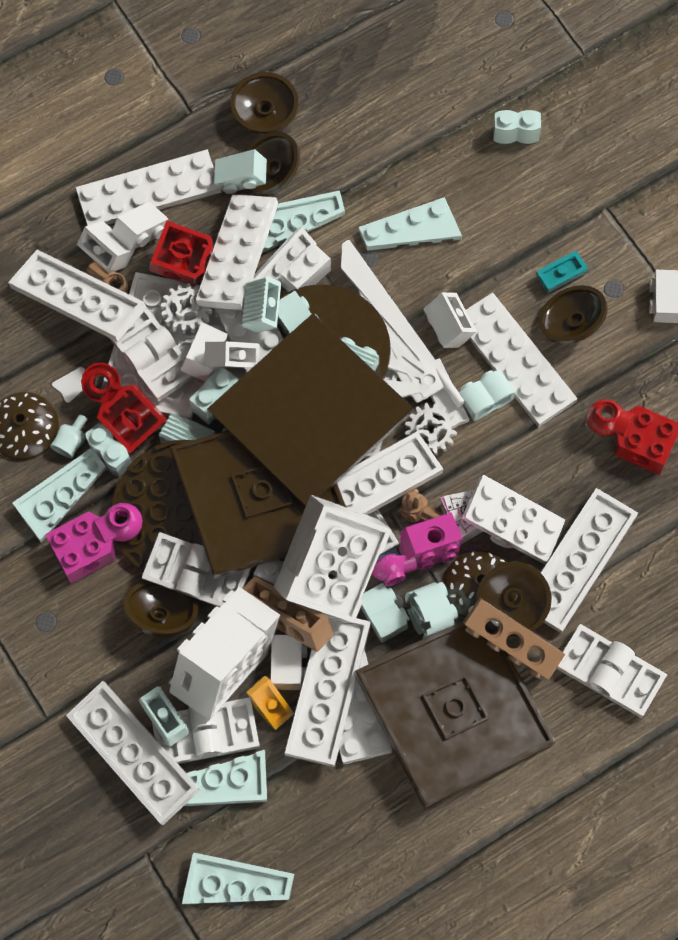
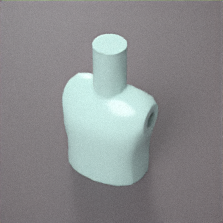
(69, 438)

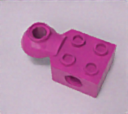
(88, 540)
(420, 548)

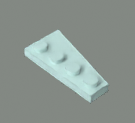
(303, 213)
(420, 224)
(54, 497)
(231, 782)
(231, 881)

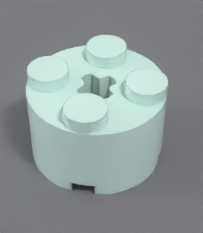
(430, 609)

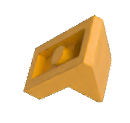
(269, 702)

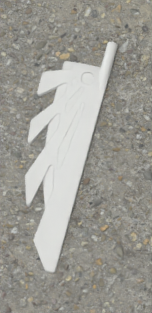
(409, 356)

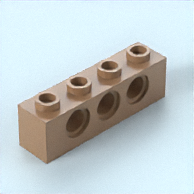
(295, 619)
(549, 655)

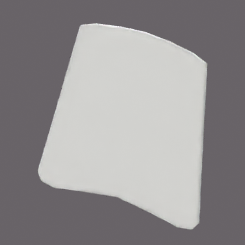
(70, 384)

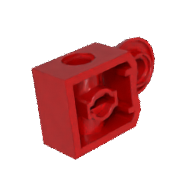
(182, 254)
(123, 408)
(640, 433)

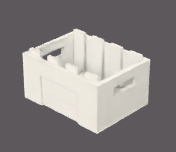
(315, 554)
(223, 652)

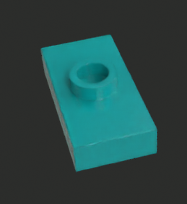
(561, 271)

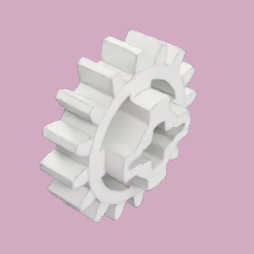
(189, 317)
(441, 427)

